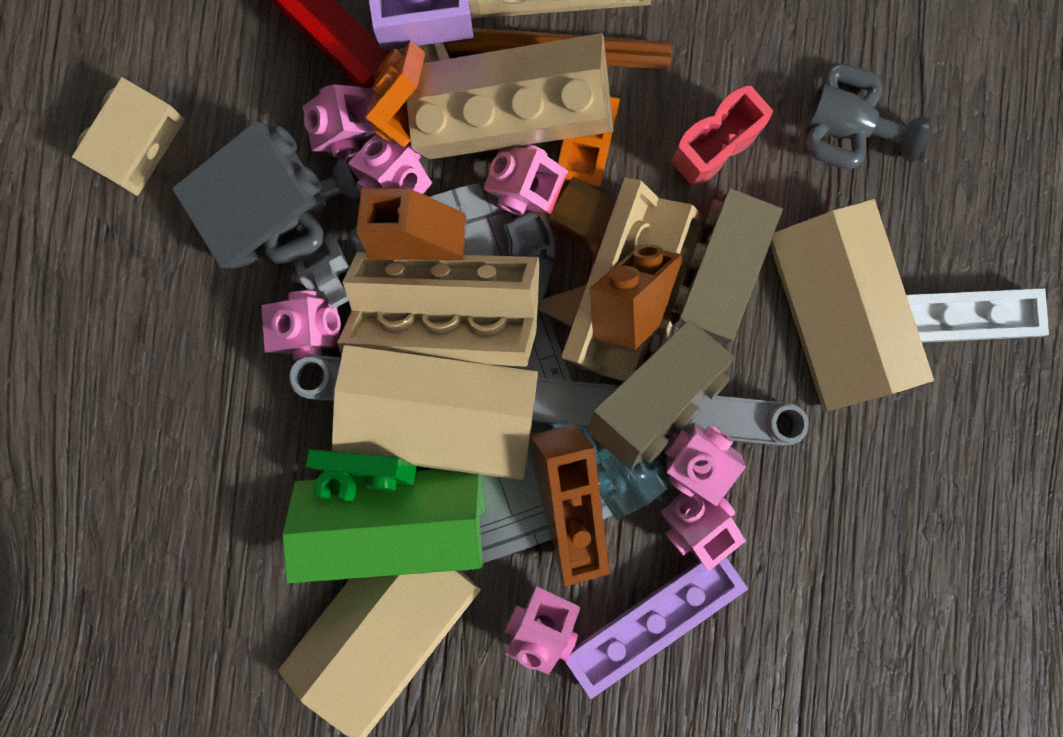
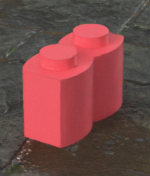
(725, 134)

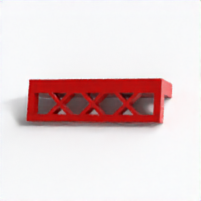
(336, 37)

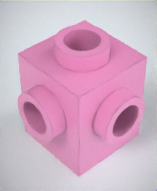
(338, 120)
(389, 166)
(525, 180)
(300, 325)
(712, 475)
(702, 528)
(542, 631)

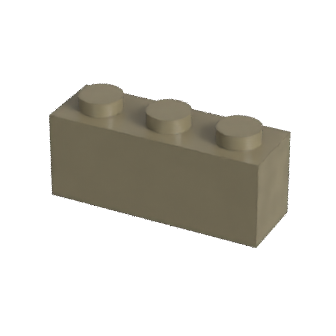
(726, 264)
(661, 396)

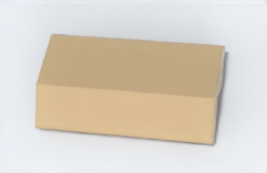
(635, 221)
(850, 306)
(445, 308)
(434, 411)
(373, 644)

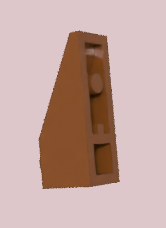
(571, 502)

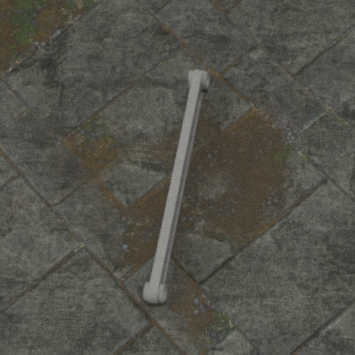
(575, 402)

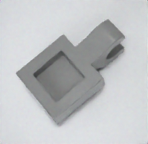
(323, 269)

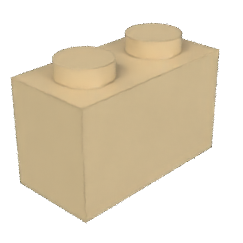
(128, 136)

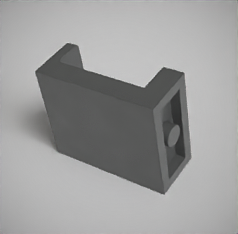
(248, 193)

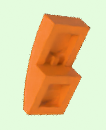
(587, 155)

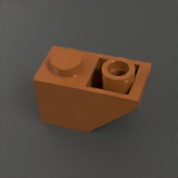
(409, 226)
(633, 296)

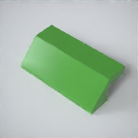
(385, 532)

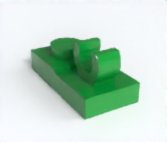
(379, 471)

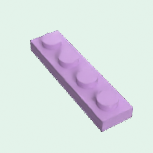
(653, 624)

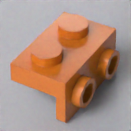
(393, 87)

